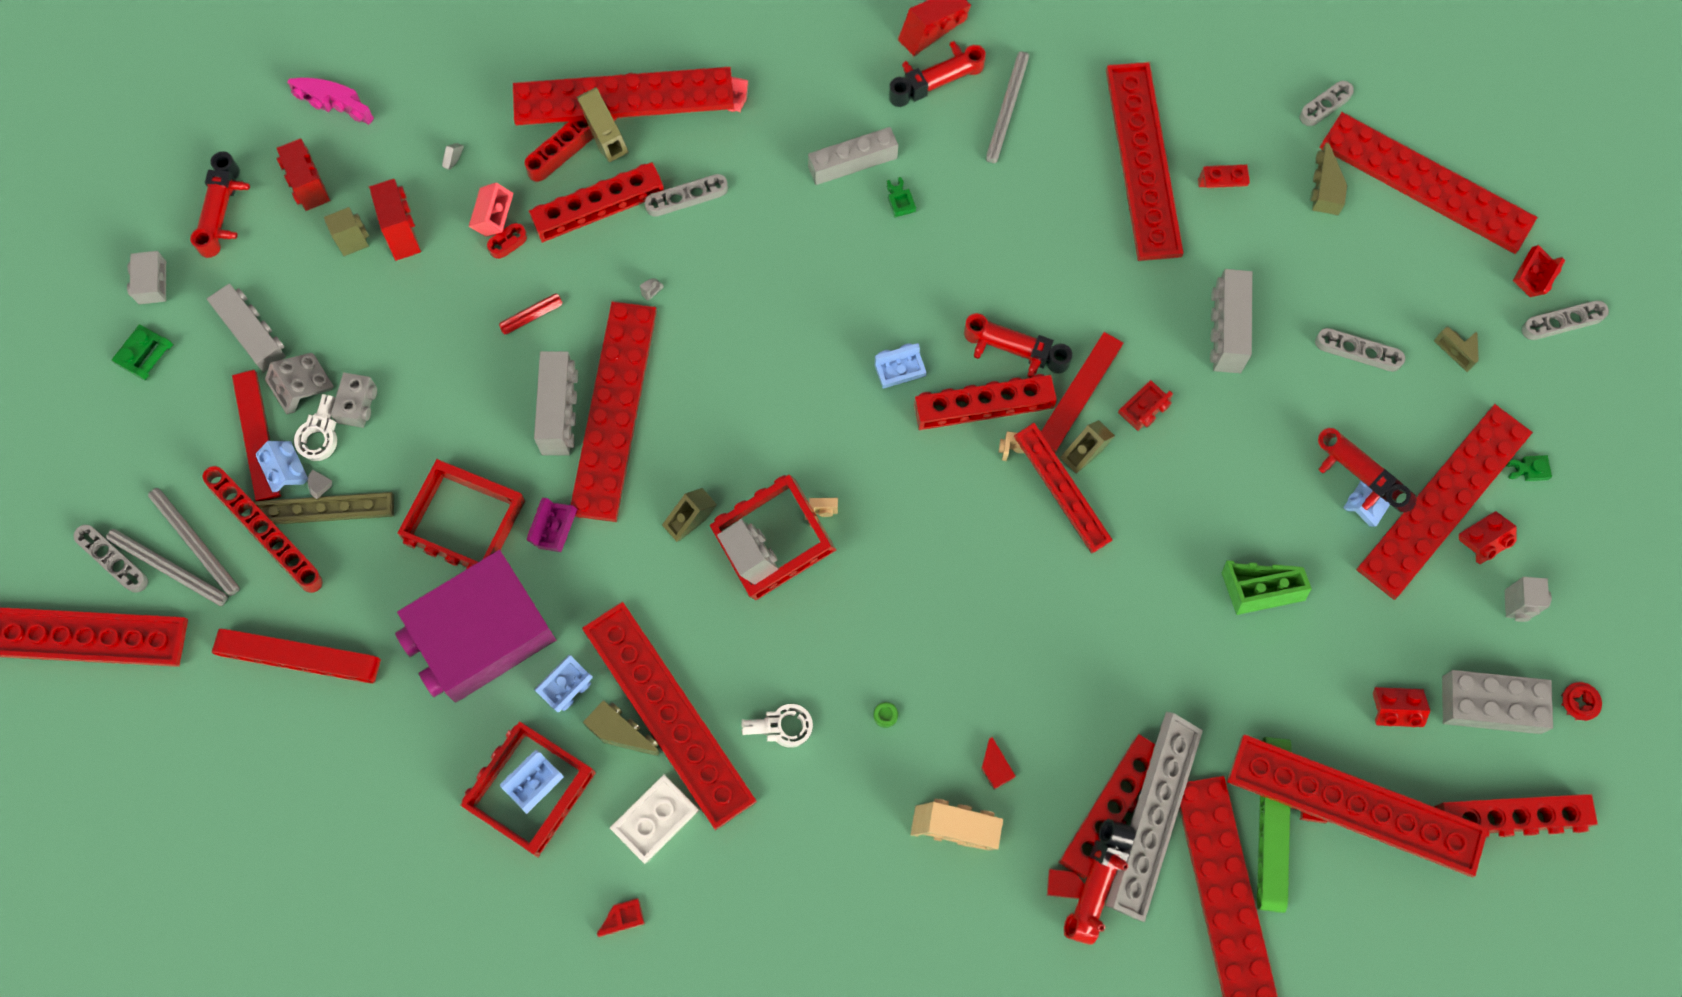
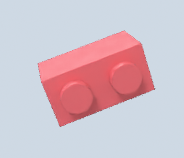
(491, 209)

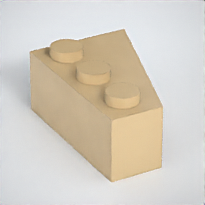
(957, 824)

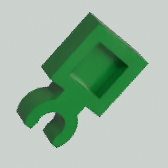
(899, 199)
(1532, 467)

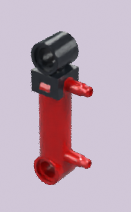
(919, 83)
(220, 186)
(1034, 349)
(1365, 469)
(1108, 858)

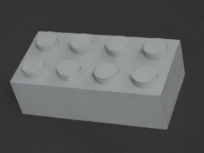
(1232, 321)
(555, 403)
(1497, 702)

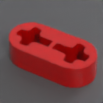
(507, 240)

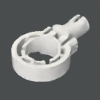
(318, 423)
(763, 726)

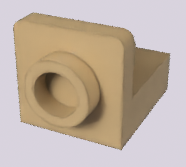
(1009, 443)
(824, 506)

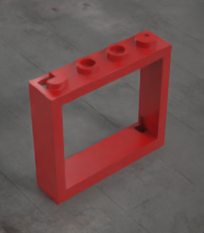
(422, 501)
(797, 564)
(558, 814)

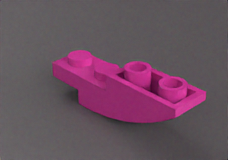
(330, 95)

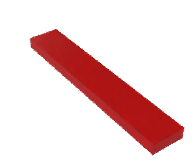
(1081, 390)
(254, 429)
(1063, 488)

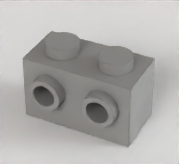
(147, 277)
(354, 400)
(1527, 598)

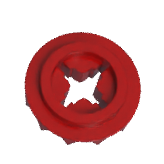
(1590, 697)

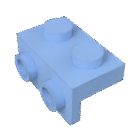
(899, 365)
(281, 464)
(1374, 513)
(564, 684)
(531, 781)

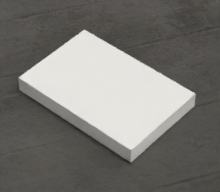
(654, 819)

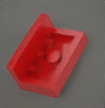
(1224, 176)
(1538, 272)
(1144, 406)
(1489, 536)
(1401, 707)

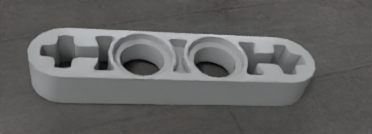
(685, 192)
(1565, 320)
(1360, 346)
(110, 558)

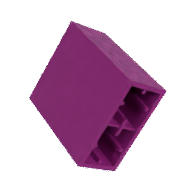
(473, 628)

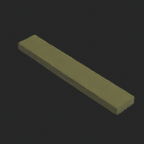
(328, 508)

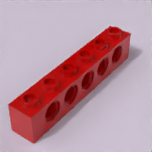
(593, 211)
(975, 410)
(1140, 750)
(1579, 809)

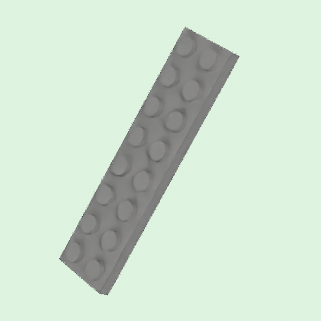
(1155, 816)

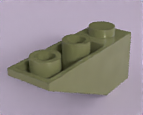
(602, 125)
(1330, 186)
(615, 730)

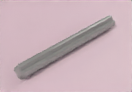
(1007, 107)
(193, 541)
(167, 567)

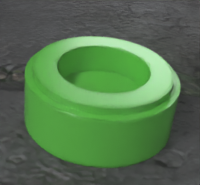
(885, 715)

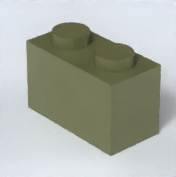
(347, 231)

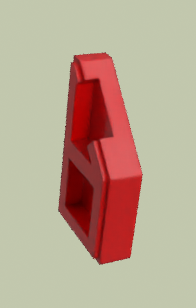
(995, 766)
(1064, 884)
(622, 917)

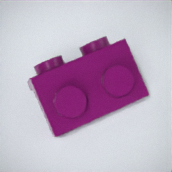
(551, 525)

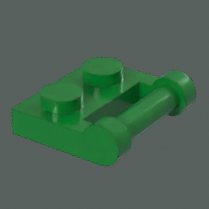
(136, 350)

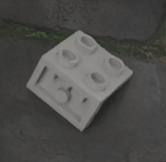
(296, 379)

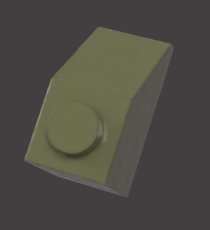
(1087, 446)
(689, 513)

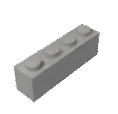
(853, 155)
(245, 326)

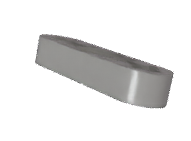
(1330, 95)

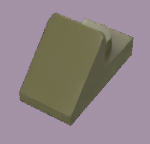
(1461, 352)

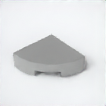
(451, 155)
(650, 288)
(318, 484)

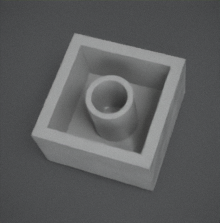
(748, 551)

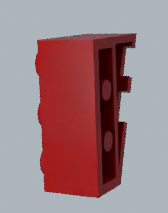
(931, 21)
(302, 175)
(394, 218)

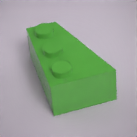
(1264, 587)

